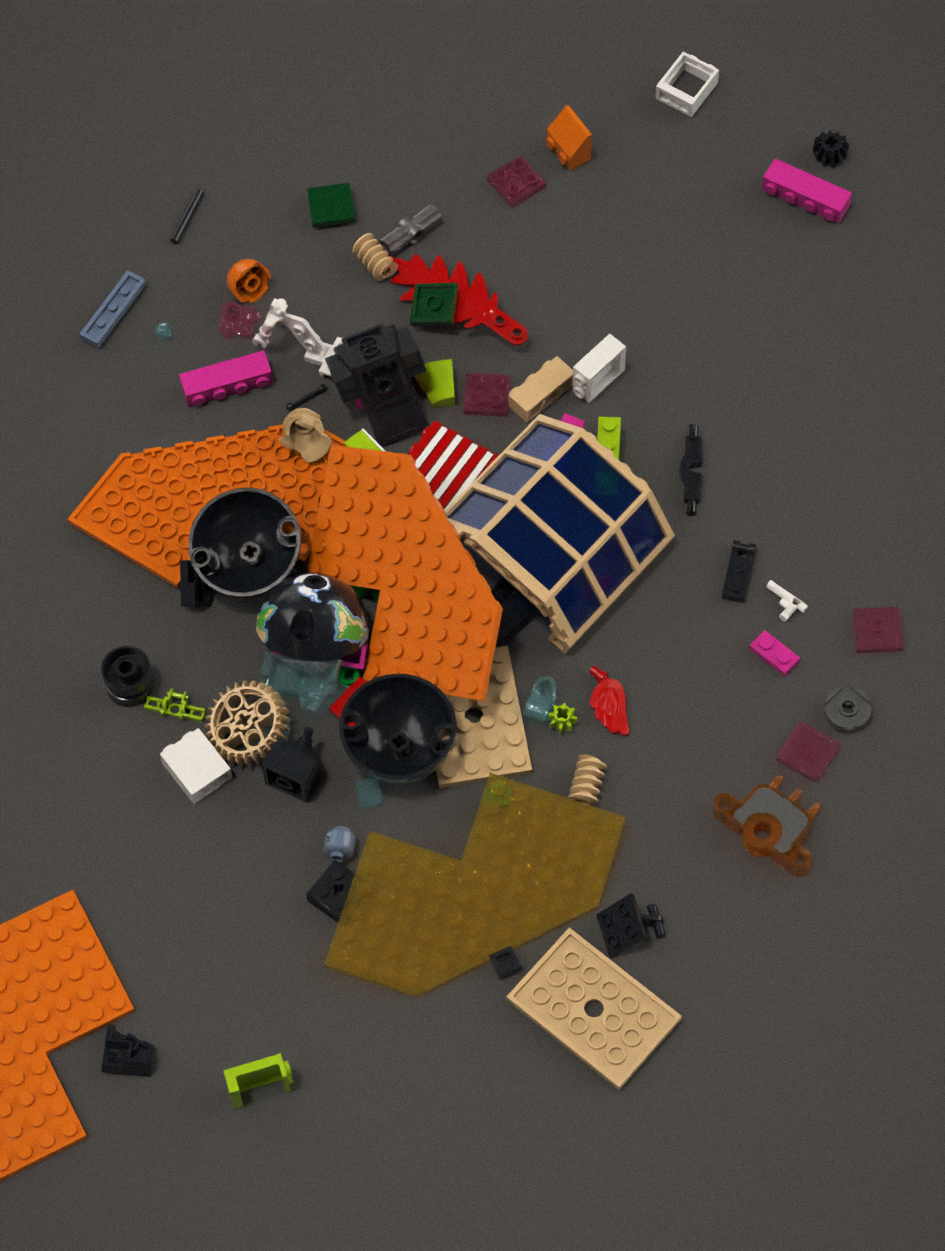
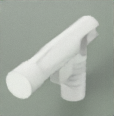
(786, 601)

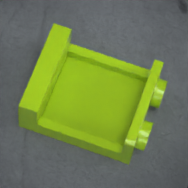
(256, 1075)

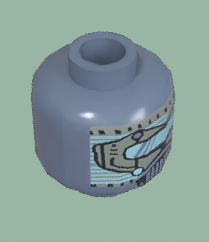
(339, 844)

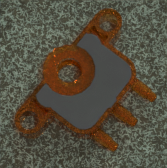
(775, 814)

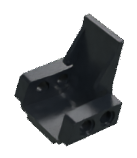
(378, 370)

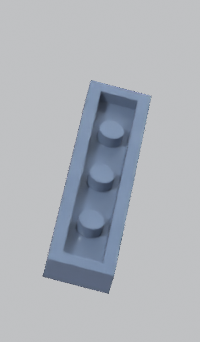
(112, 309)

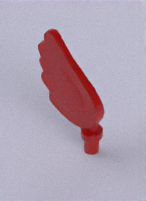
(609, 703)

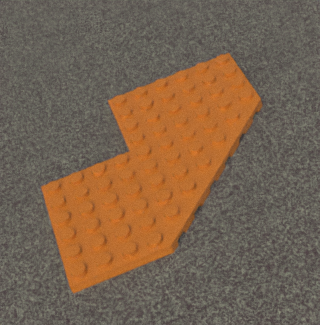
(153, 496)
(392, 535)
(51, 994)

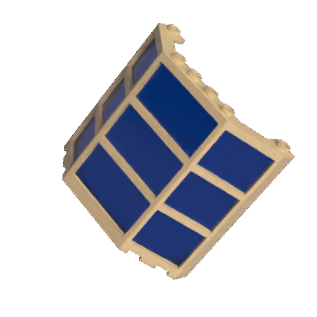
(562, 524)

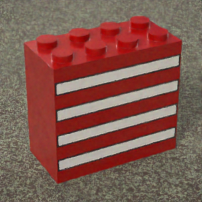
(449, 461)

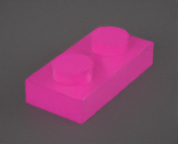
(774, 653)

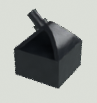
(292, 767)

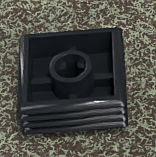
(323, 895)

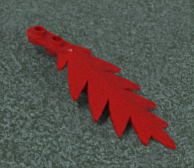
(471, 303)

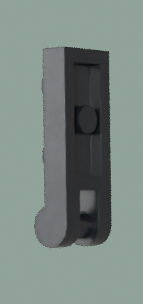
(738, 572)

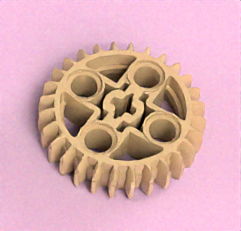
(243, 714)

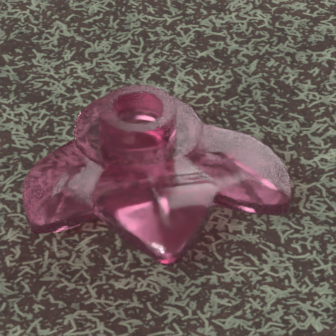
(238, 322)

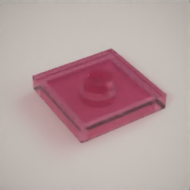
(877, 629)
(808, 751)

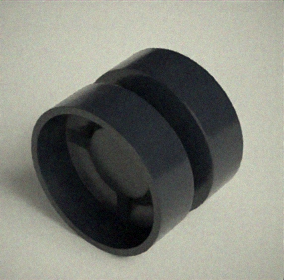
(127, 676)

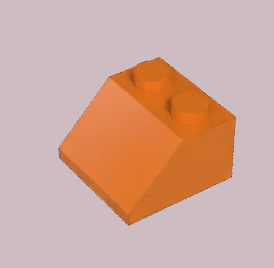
(569, 139)

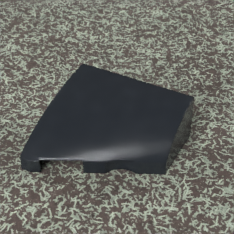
(193, 589)
(126, 1054)

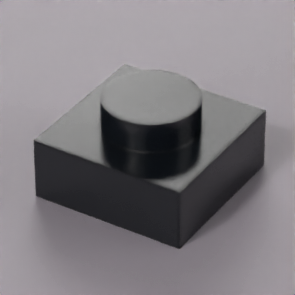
(505, 962)

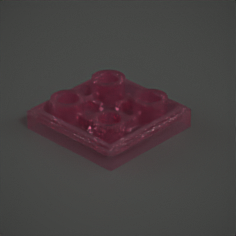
(516, 181)
(486, 394)

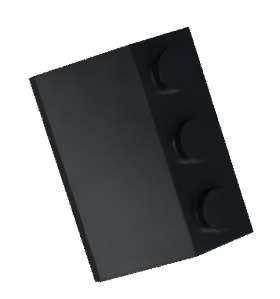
(515, 607)

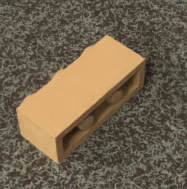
(541, 389)

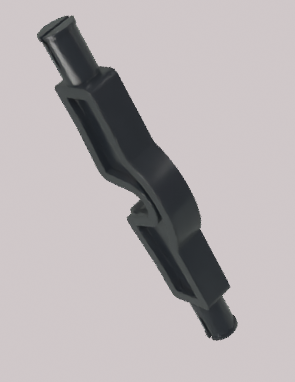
(691, 479)

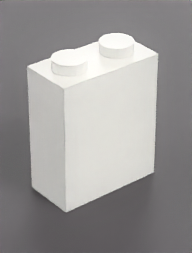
(195, 765)

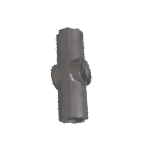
(411, 229)

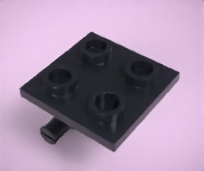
(624, 925)

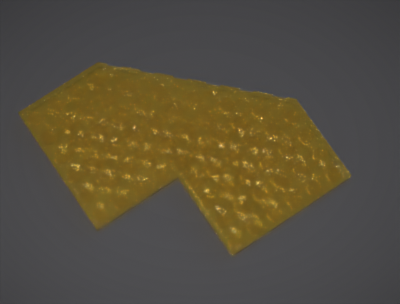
(430, 917)

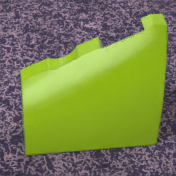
(438, 383)

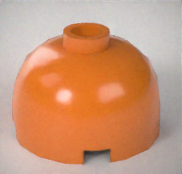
(248, 280)

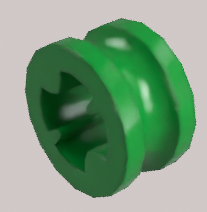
(345, 670)

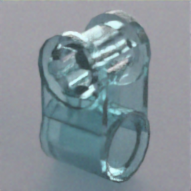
(541, 702)

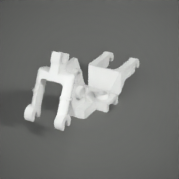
(315, 349)

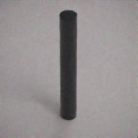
(186, 216)

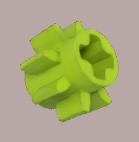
(562, 718)

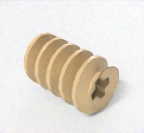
(374, 258)
(587, 779)

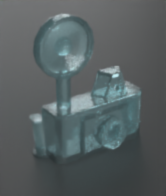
(300, 678)

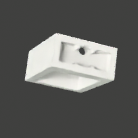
(679, 100)
(599, 368)

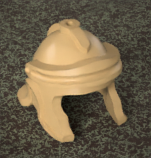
(305, 434)

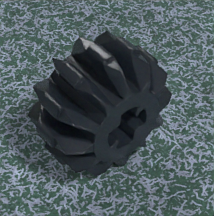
(830, 148)

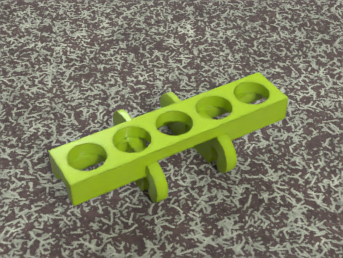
(182, 708)

